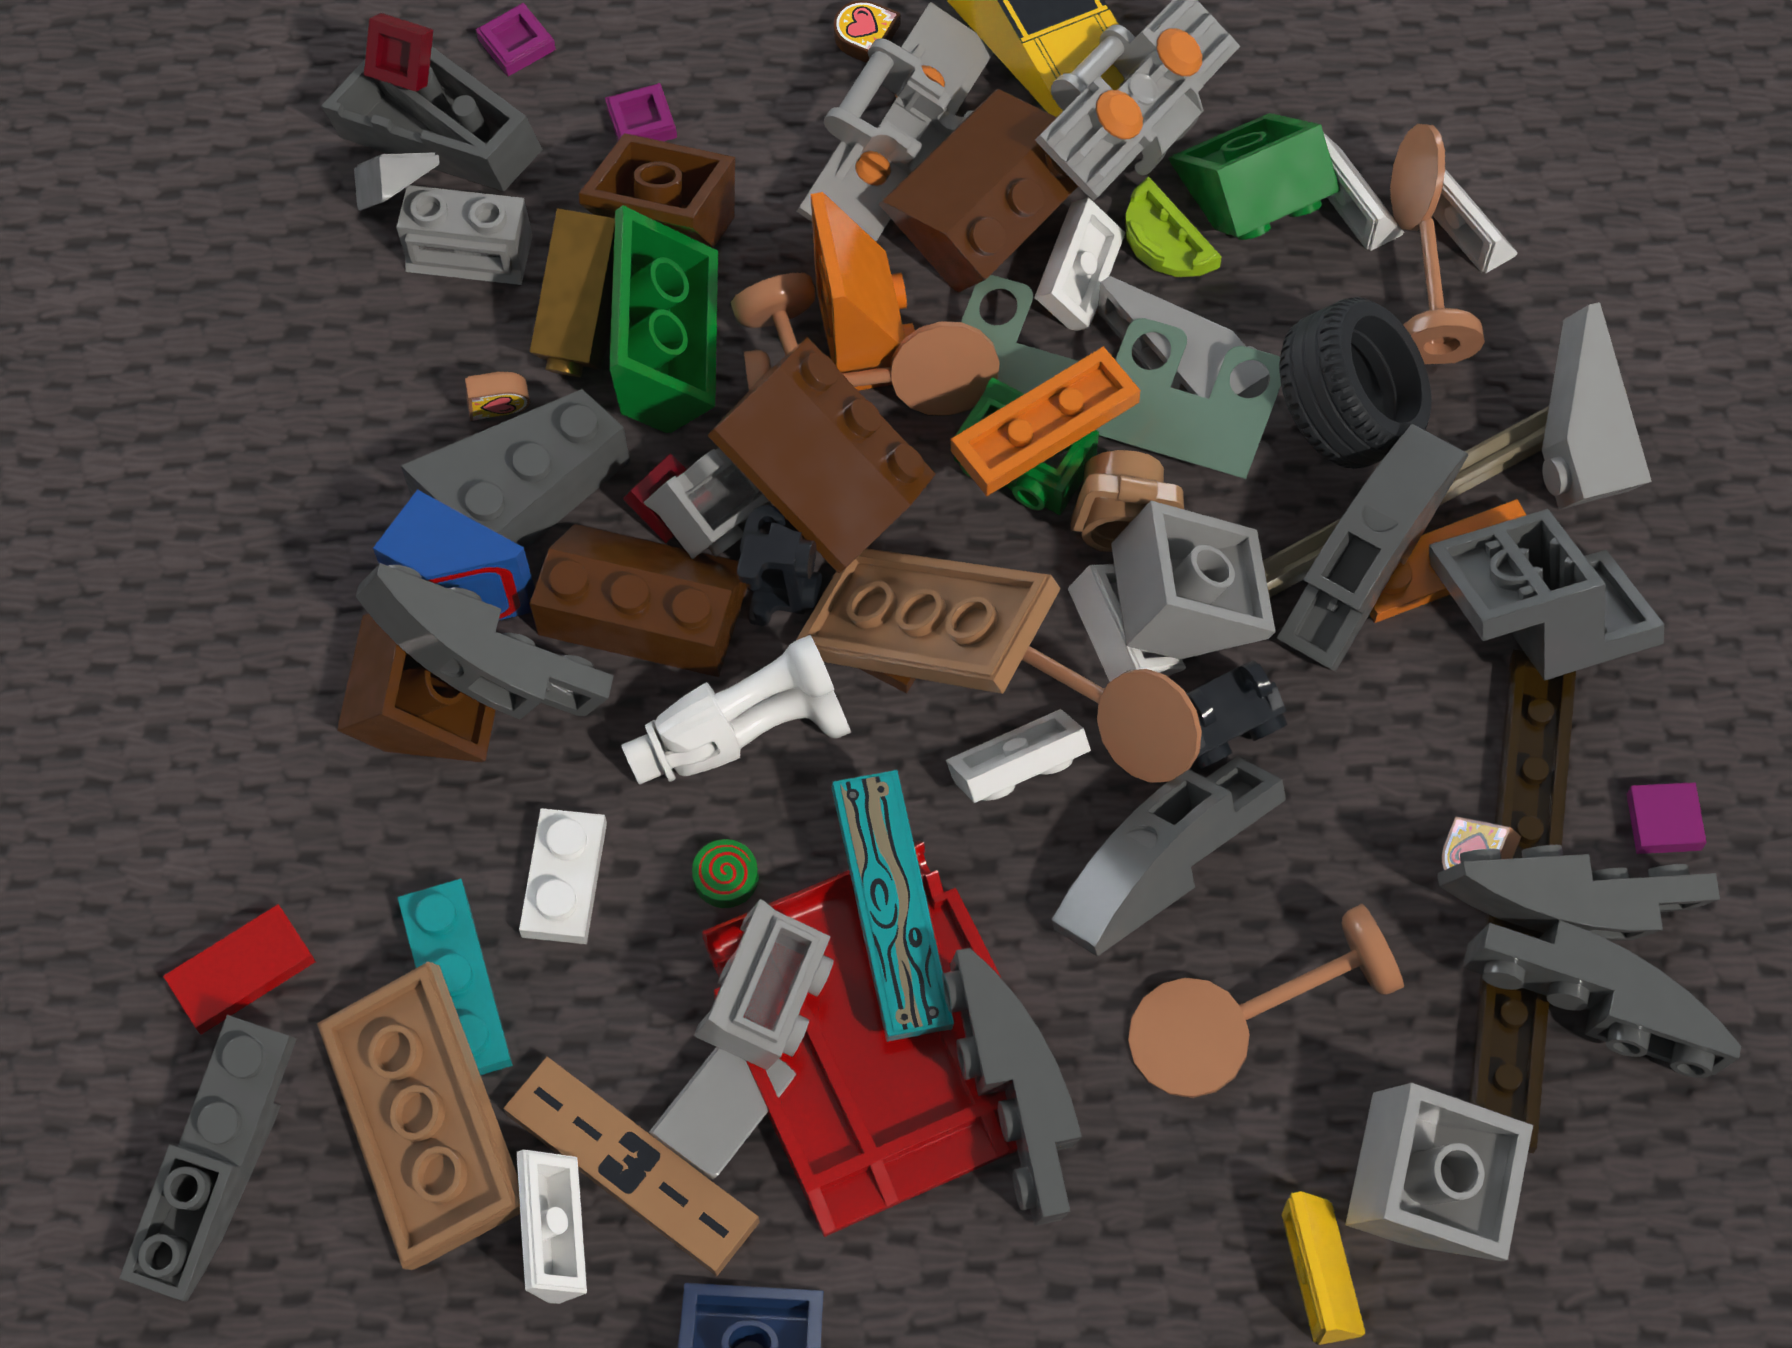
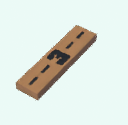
(632, 1166)

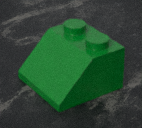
(1258, 174)

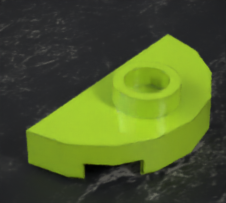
(1165, 236)

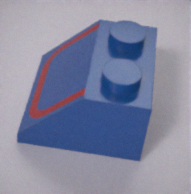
(458, 554)

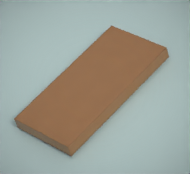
(930, 618)
(421, 1116)

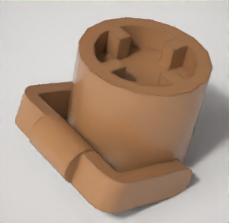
(1116, 491)

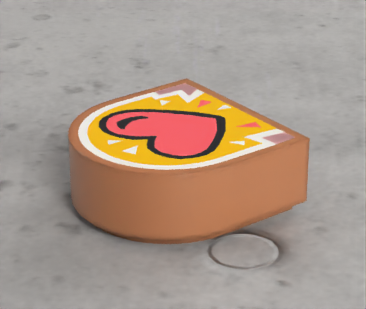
(496, 394)
(1475, 835)

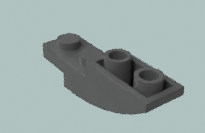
(1370, 543)
(458, 642)
(1152, 852)
(1562, 887)
(1627, 998)
(1011, 1055)
(213, 1161)

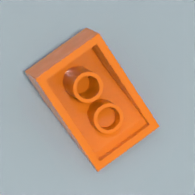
(855, 292)

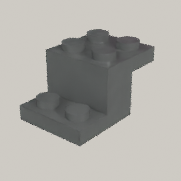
(1546, 593)

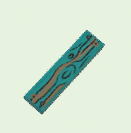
(892, 905)

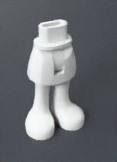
(712, 727)

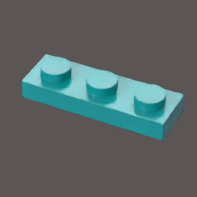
(445, 934)

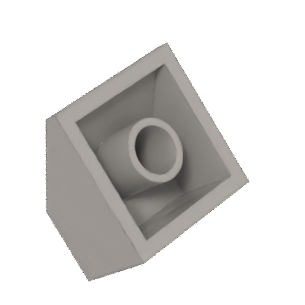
(1190, 583)
(1439, 1173)

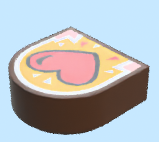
(861, 24)

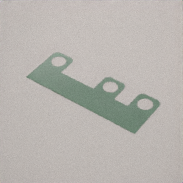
(1205, 431)

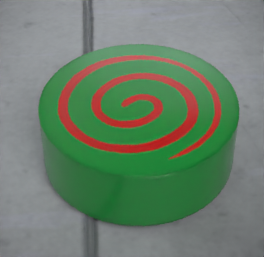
(725, 873)

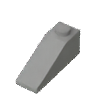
(1205, 347)
(1590, 428)

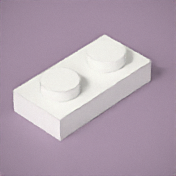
(1079, 263)
(1030, 750)
(563, 876)

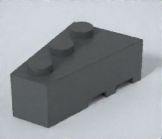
(453, 117)
(526, 469)

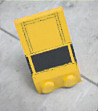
(1041, 38)

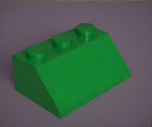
(662, 322)

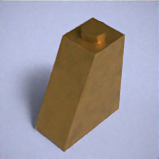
(576, 294)

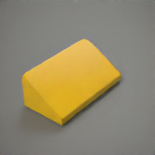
(1322, 1269)

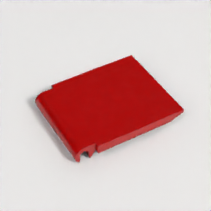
(866, 1114)

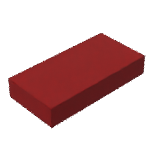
(239, 969)

